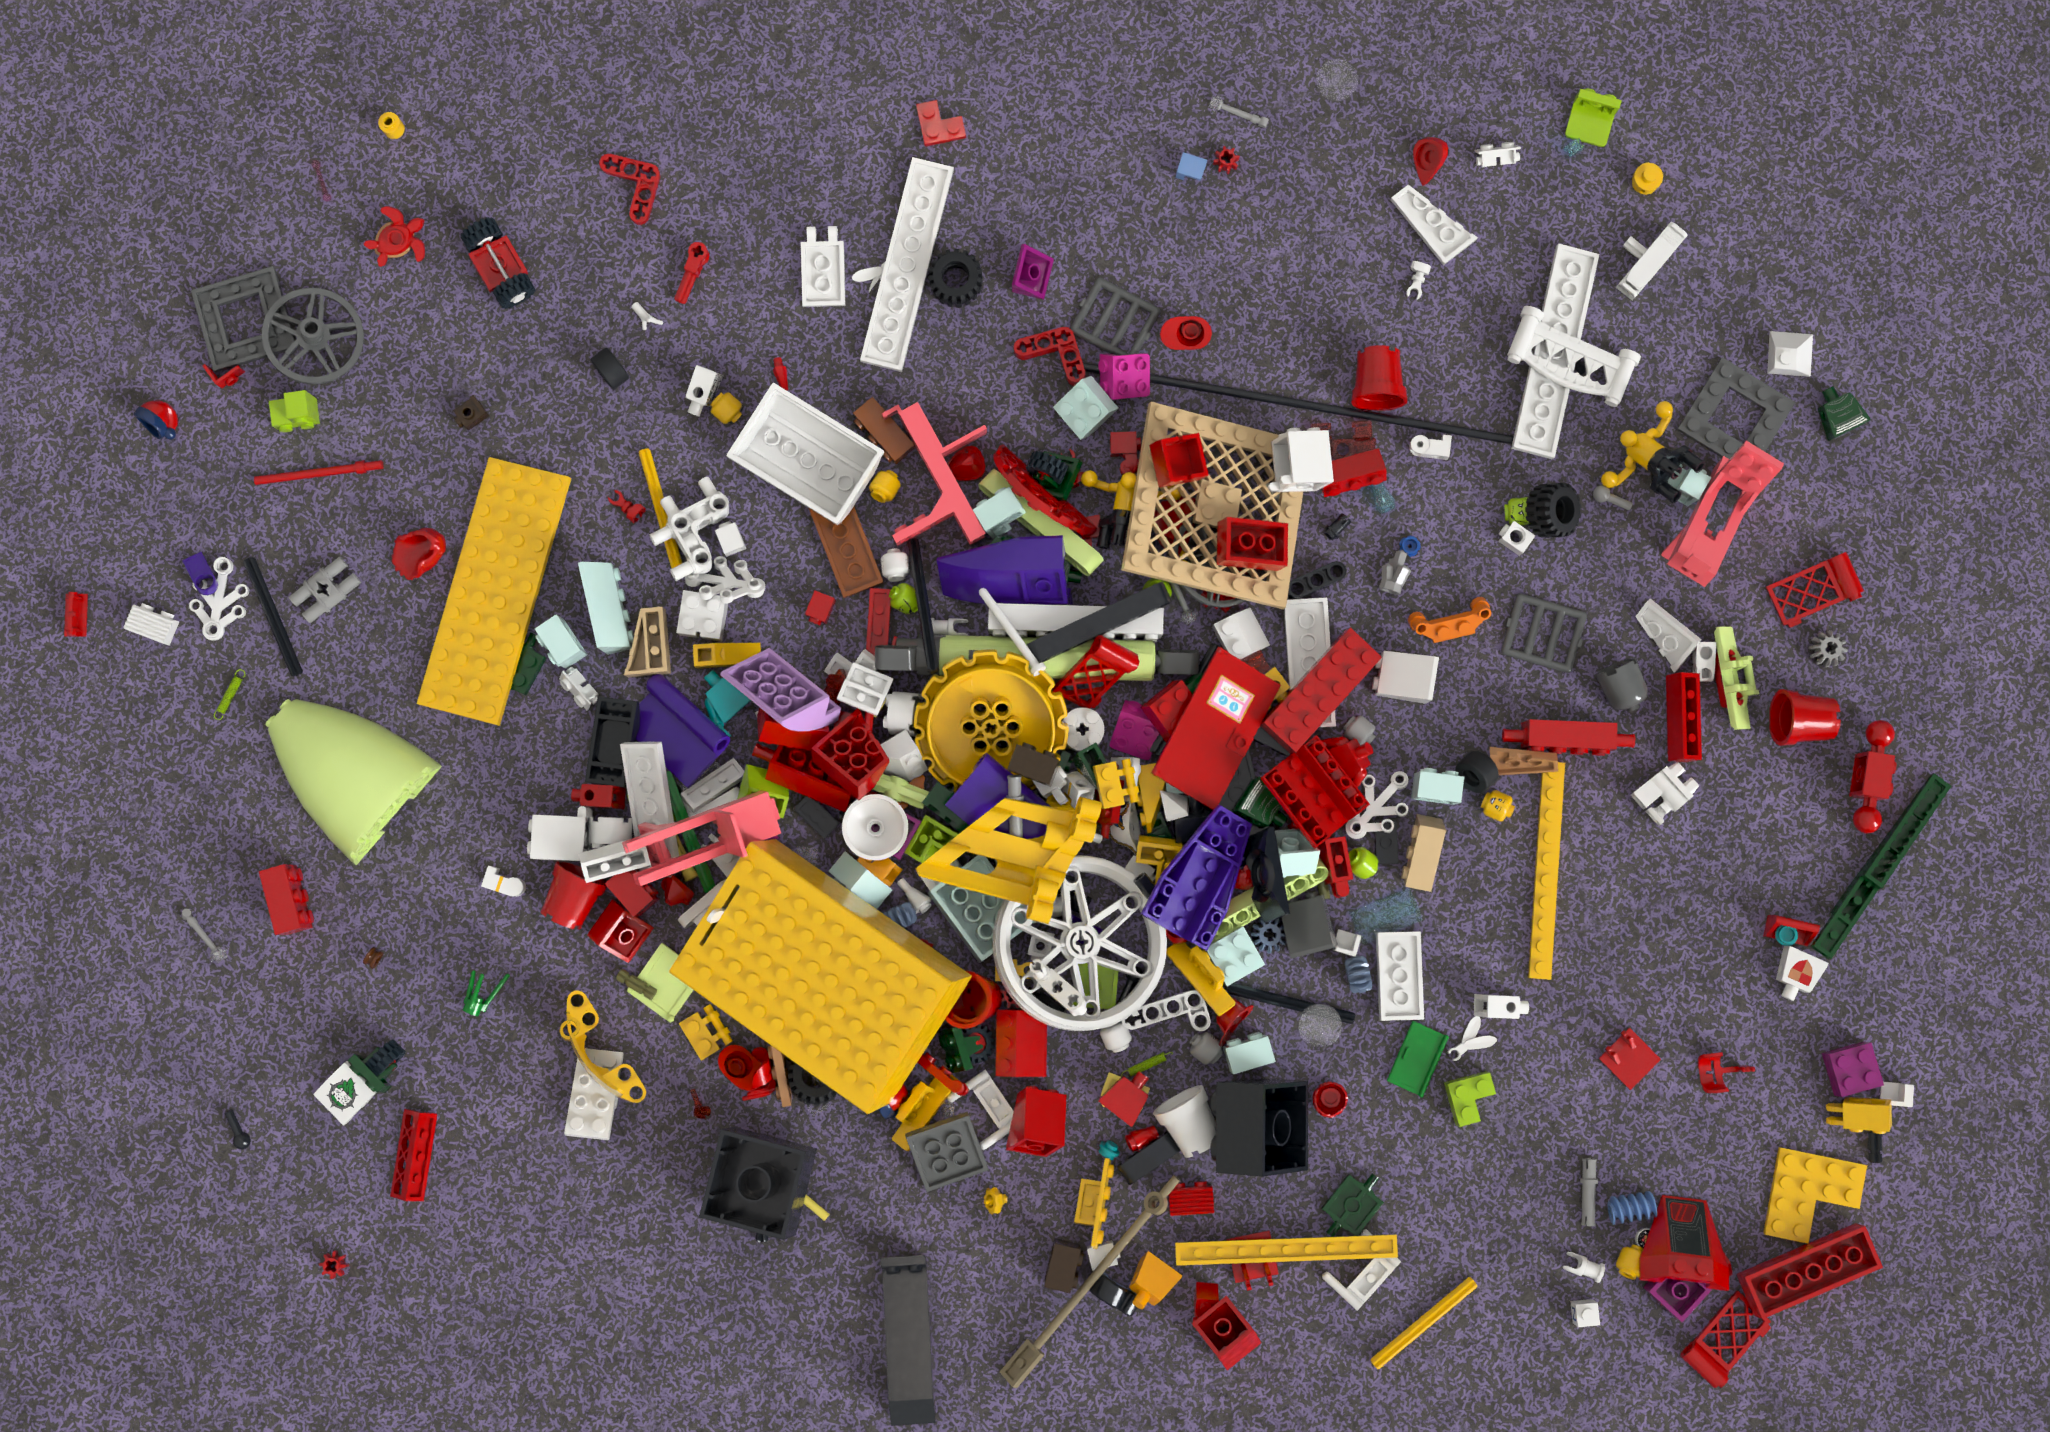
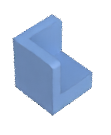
(1191, 167)

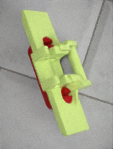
(1731, 693)

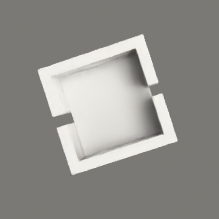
(701, 616)

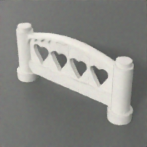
(1616, 368)

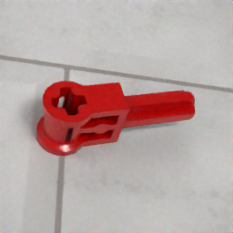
(692, 270)

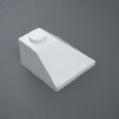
(1790, 353)

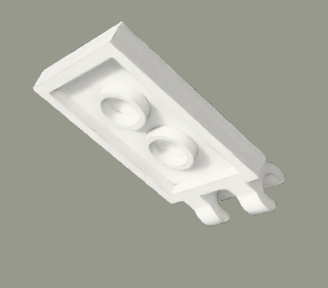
(823, 270)

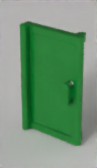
(1418, 1059)

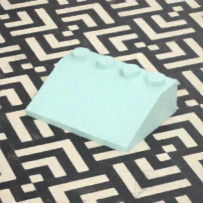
(606, 606)
(972, 912)

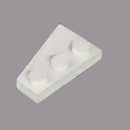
(1670, 635)

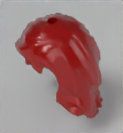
(417, 552)

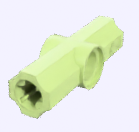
(901, 790)

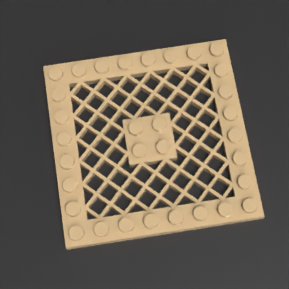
(1212, 505)

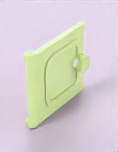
(670, 990)

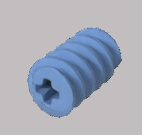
(1631, 1206)

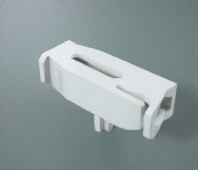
(1649, 259)

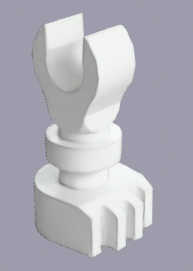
(1421, 269)

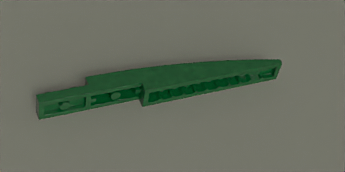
(1880, 866)

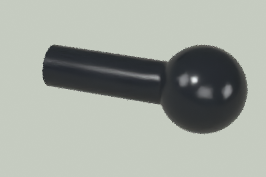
(1131, 980)
(241, 1139)

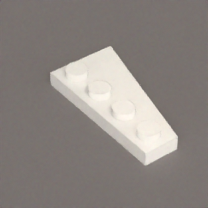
(1433, 225)

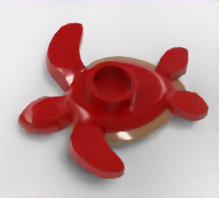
(397, 237)

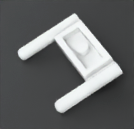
(993, 1102)
(1366, 1282)

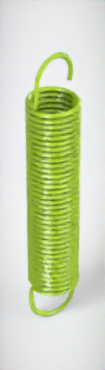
(229, 694)
(1147, 1064)

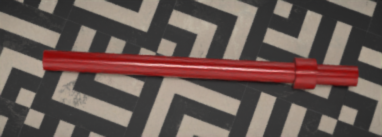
(359, 467)

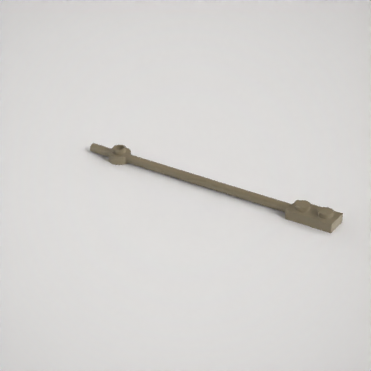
(1029, 1353)

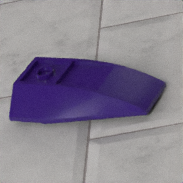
(1011, 571)
(1200, 879)

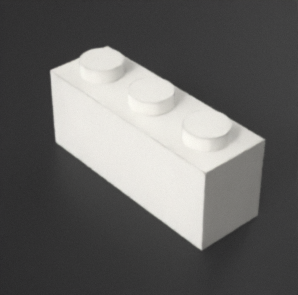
(611, 860)

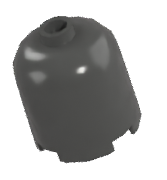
(1623, 685)

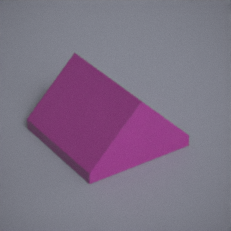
(1032, 272)

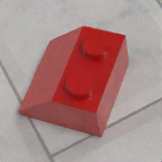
(619, 931)

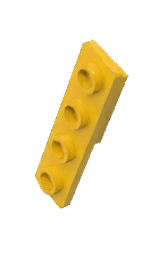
(1203, 975)
(920, 1109)
(1091, 1203)

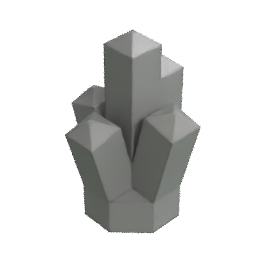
(1395, 574)

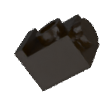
(477, 414)

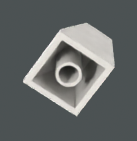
(1406, 676)

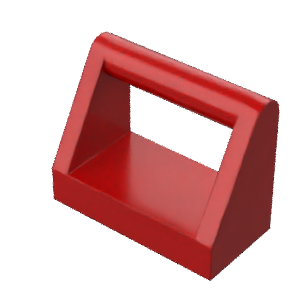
(1806, 930)

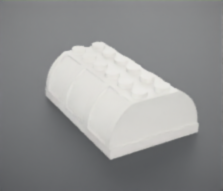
(806, 454)

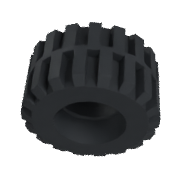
(959, 295)
(1553, 510)
(805, 1093)

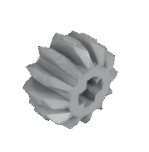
(1822, 642)

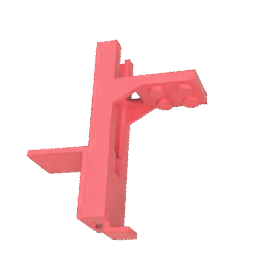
(932, 453)
(1697, 551)
(738, 824)

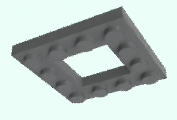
(208, 303)
(1725, 376)

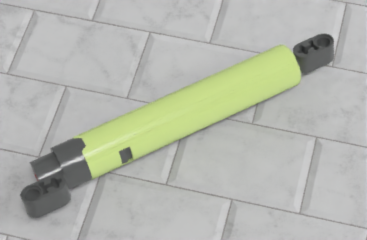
(910, 655)

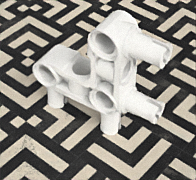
(695, 518)

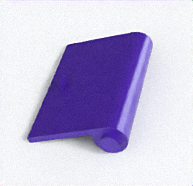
(686, 733)
(985, 789)

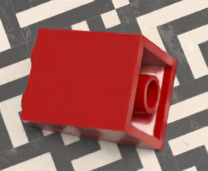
(1038, 1122)
(1226, 1333)

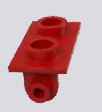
(76, 615)

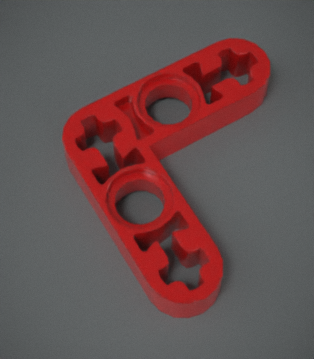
(643, 183)
(1061, 346)

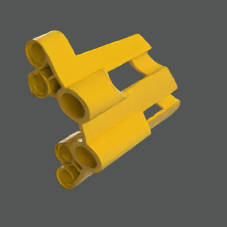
(1026, 868)

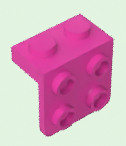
(1125, 375)
(1134, 731)

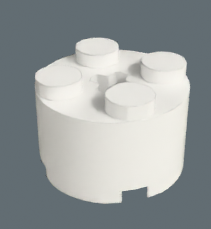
(901, 712)
(1090, 720)
(608, 831)

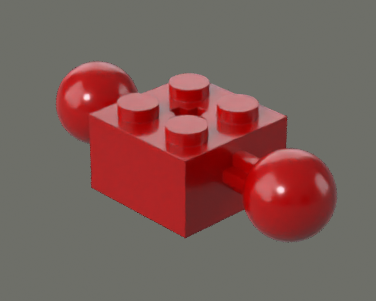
(1873, 776)

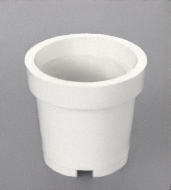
(1188, 1120)

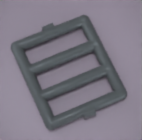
(1118, 292)
(1526, 654)

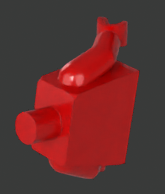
(1350, 756)

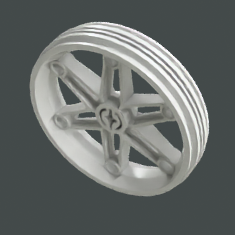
(1086, 953)

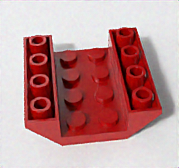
(1315, 791)

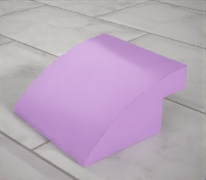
(783, 692)

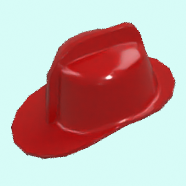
(1186, 333)
(1231, 1019)
(738, 1066)

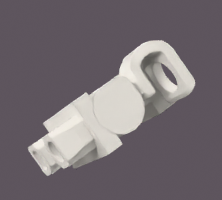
(1667, 786)

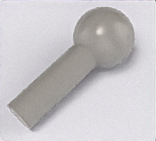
(1603, 494)

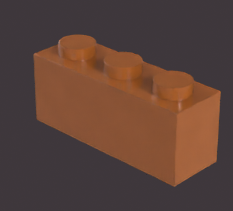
(883, 432)

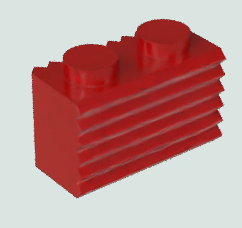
(1191, 1199)

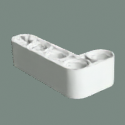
(1163, 1013)

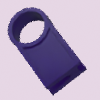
(200, 570)

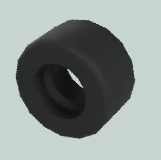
(609, 368)
(1478, 771)

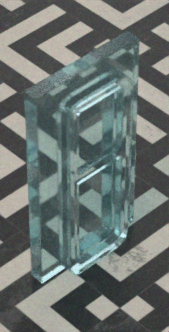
(1386, 915)

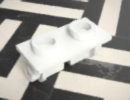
(1506, 152)
(582, 695)

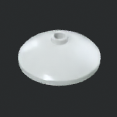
(869, 811)

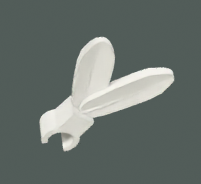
(868, 274)
(1469, 1040)

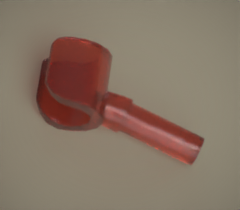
(699, 1110)

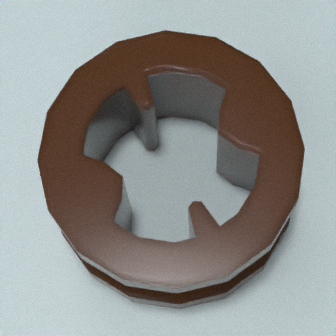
(373, 957)

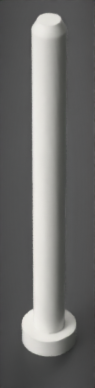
(1036, 666)

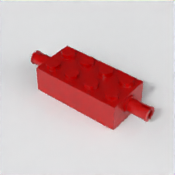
(1568, 735)
(797, 772)

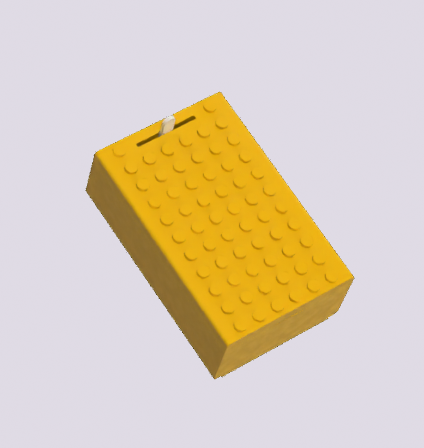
(820, 974)

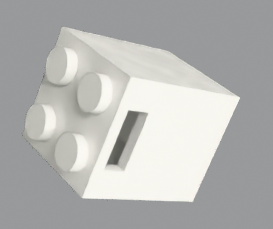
(1301, 461)
(559, 836)

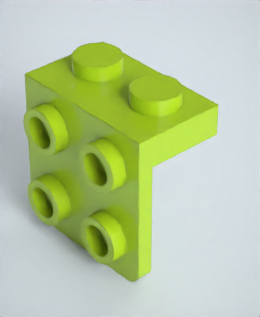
(1592, 117)

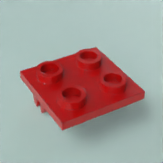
(1629, 1058)
(1247, 1271)

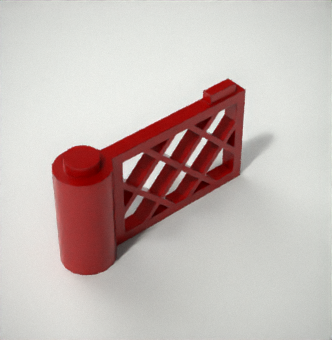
(1842, 579)
(1110, 656)
(1705, 1360)

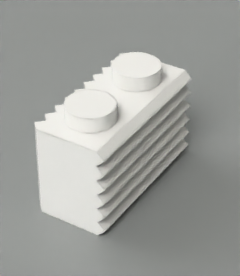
(151, 624)

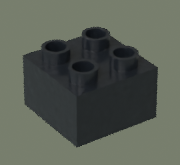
(1260, 1127)
(758, 1183)

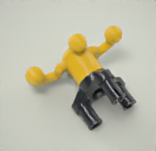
(1654, 457)
(1119, 518)

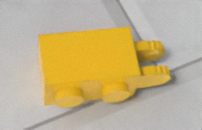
(1862, 1114)

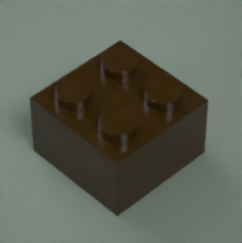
(1033, 764)
(1062, 1266)

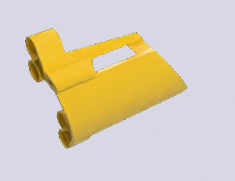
(604, 1077)

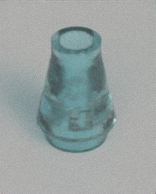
(1383, 499)

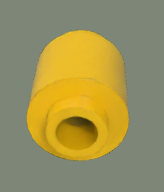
(391, 125)

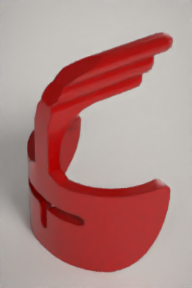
(761, 1076)
(1707, 1081)

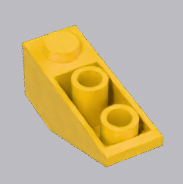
(723, 654)
(1149, 796)

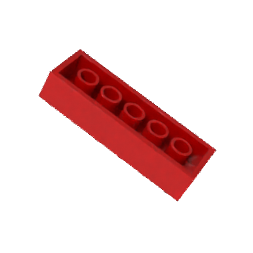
(1320, 691)
(1809, 1270)

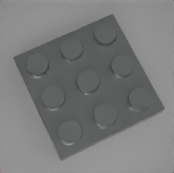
(946, 1151)

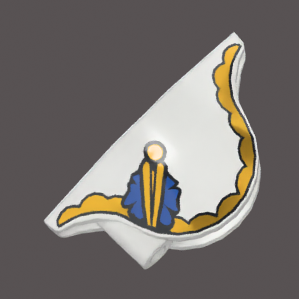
(1123, 832)

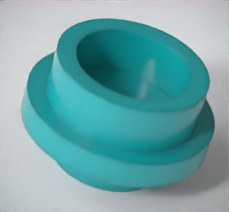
(1786, 935)
(1109, 1149)

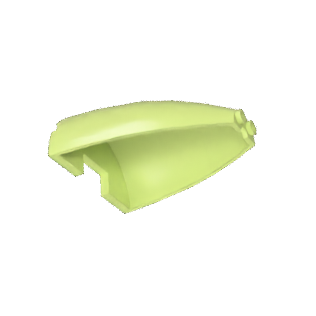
(347, 771)

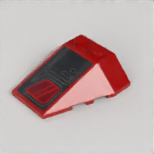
(1684, 1245)

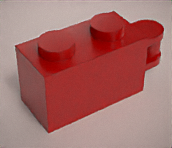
(1337, 861)

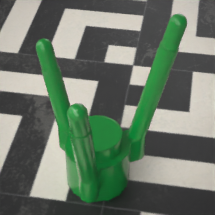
(473, 1002)

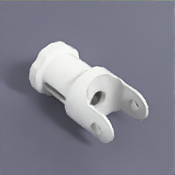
(946, 627)
(1586, 1267)

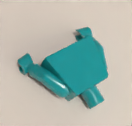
(723, 700)

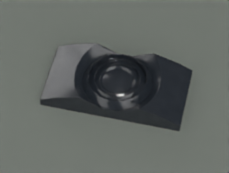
(614, 724)
(1266, 875)

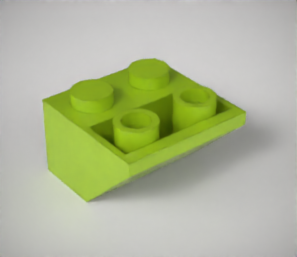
(755, 781)

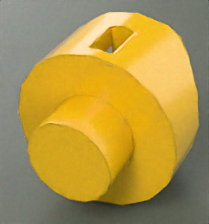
(1647, 178)

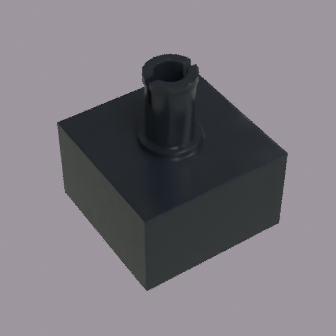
(1186, 826)

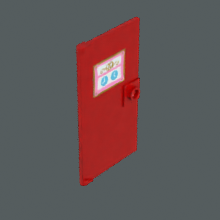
(1216, 729)

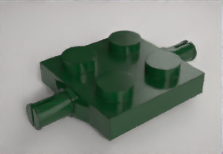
(528, 666)
(1352, 1205)

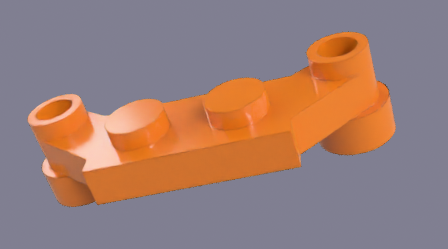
(1451, 626)

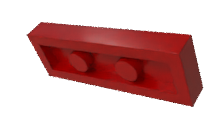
(878, 618)

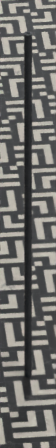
(1321, 407)

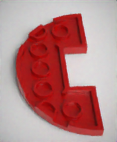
(1039, 498)

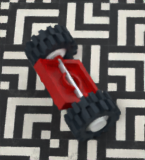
(497, 263)

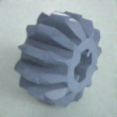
(902, 914)
(1264, 940)
(1358, 974)

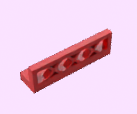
(416, 1155)

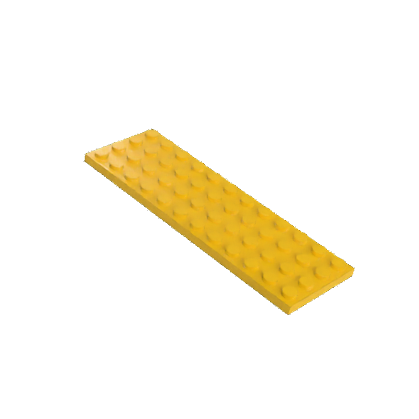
(494, 591)

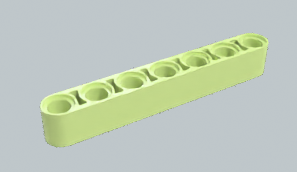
(1077, 551)
(1243, 910)

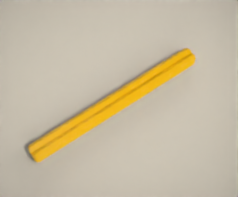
(657, 496)
(1423, 1323)

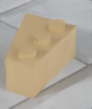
(650, 645)
(1423, 852)

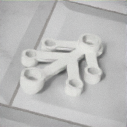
(750, 586)
(219, 602)
(1376, 809)

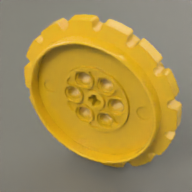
(990, 682)

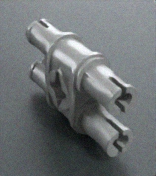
(336, 591)

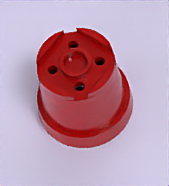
(1379, 380)
(1802, 718)
(570, 896)
(984, 997)

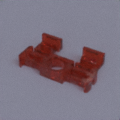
(1360, 443)

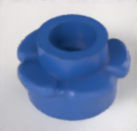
(1413, 542)

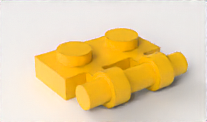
(1109, 783)
(699, 1034)

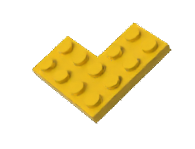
(1802, 1180)

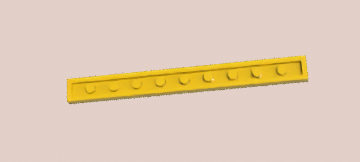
(1546, 874)
(1286, 1249)

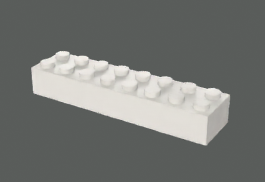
(1044, 619)

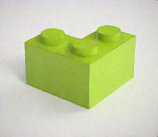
(295, 410)
(929, 839)
(1464, 1092)

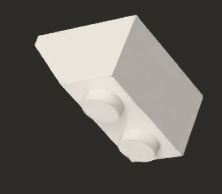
(1241, 634)
(904, 757)

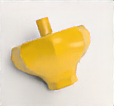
(994, 1200)

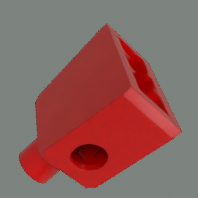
(602, 796)
(1126, 1098)

